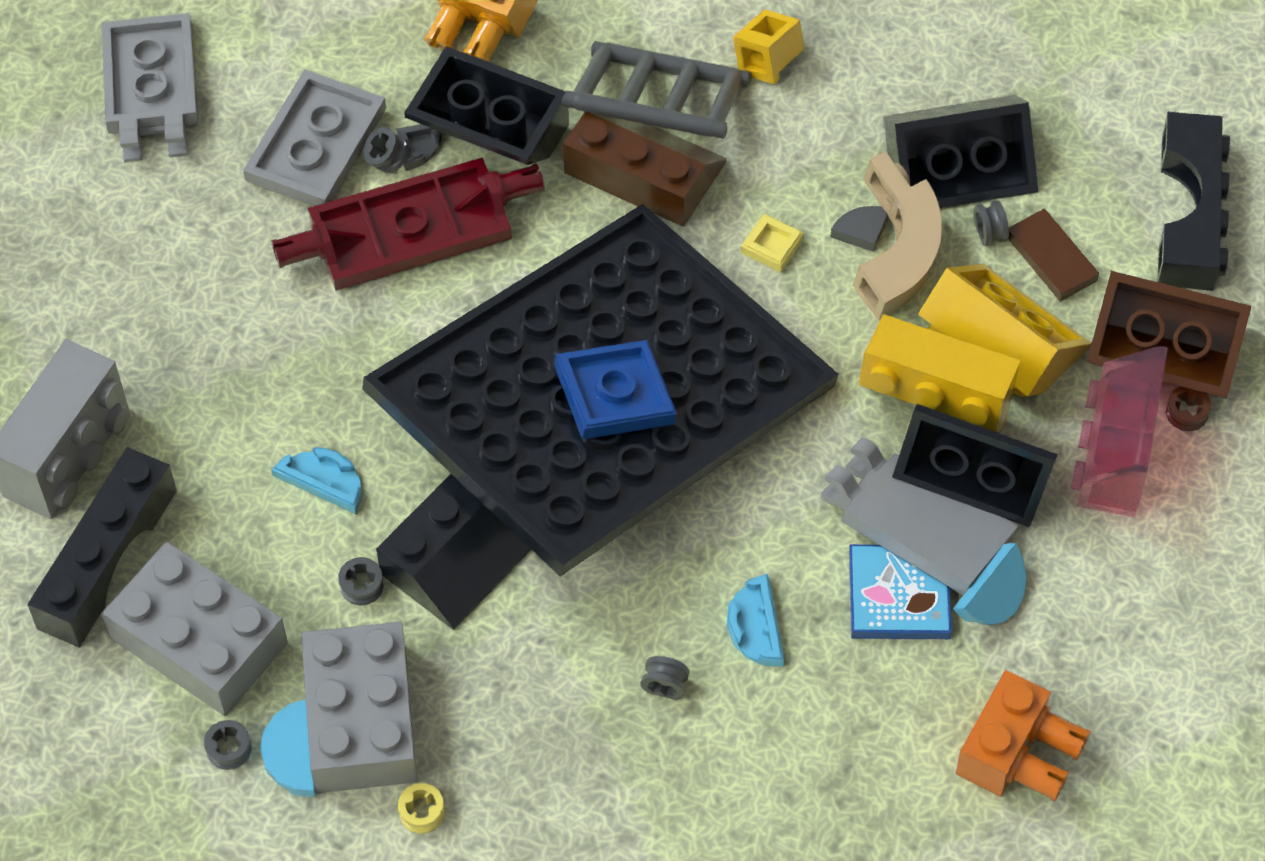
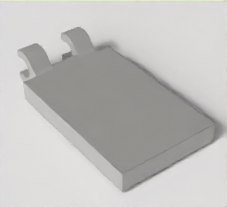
(149, 81)
(918, 525)

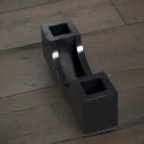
(1194, 156)
(79, 578)

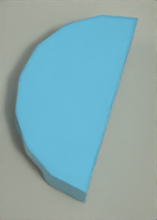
(323, 475)
(996, 590)
(754, 623)
(287, 750)

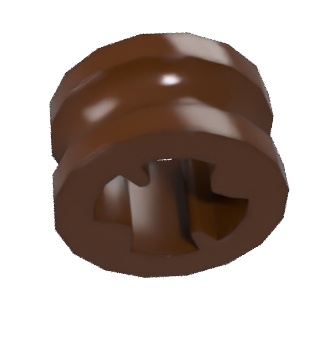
(1184, 420)

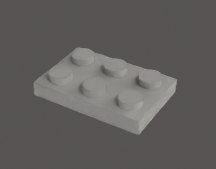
(314, 139)

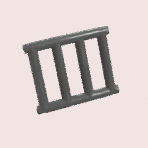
(670, 115)

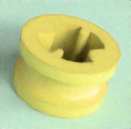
(435, 812)

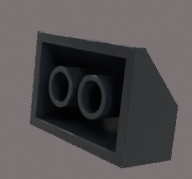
(490, 107)
(967, 149)
(974, 465)
(450, 553)

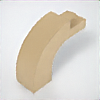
(901, 271)

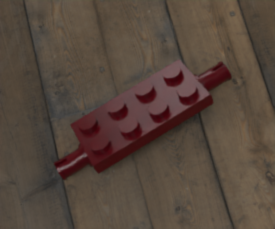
(409, 222)

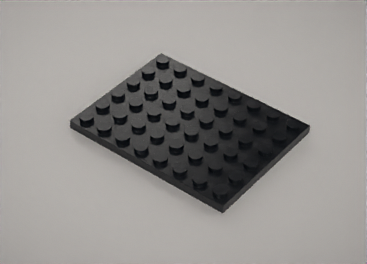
(500, 422)

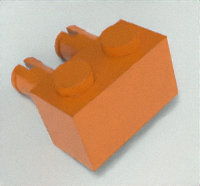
(1001, 740)

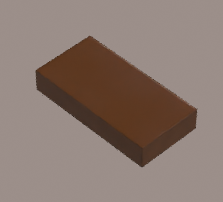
(1052, 255)

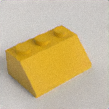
(994, 314)
(939, 373)

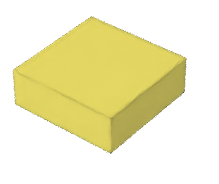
(772, 242)

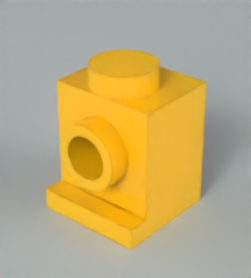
(768, 45)

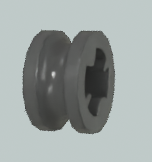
(376, 144)
(991, 222)
(362, 596)
(665, 677)
(233, 759)

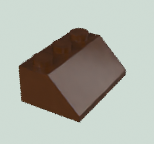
(641, 164)
(1196, 328)

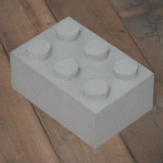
(61, 429)
(195, 628)
(358, 707)

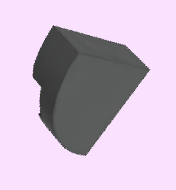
(421, 142)
(861, 226)

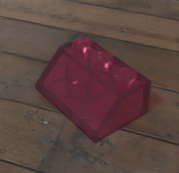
(1119, 432)

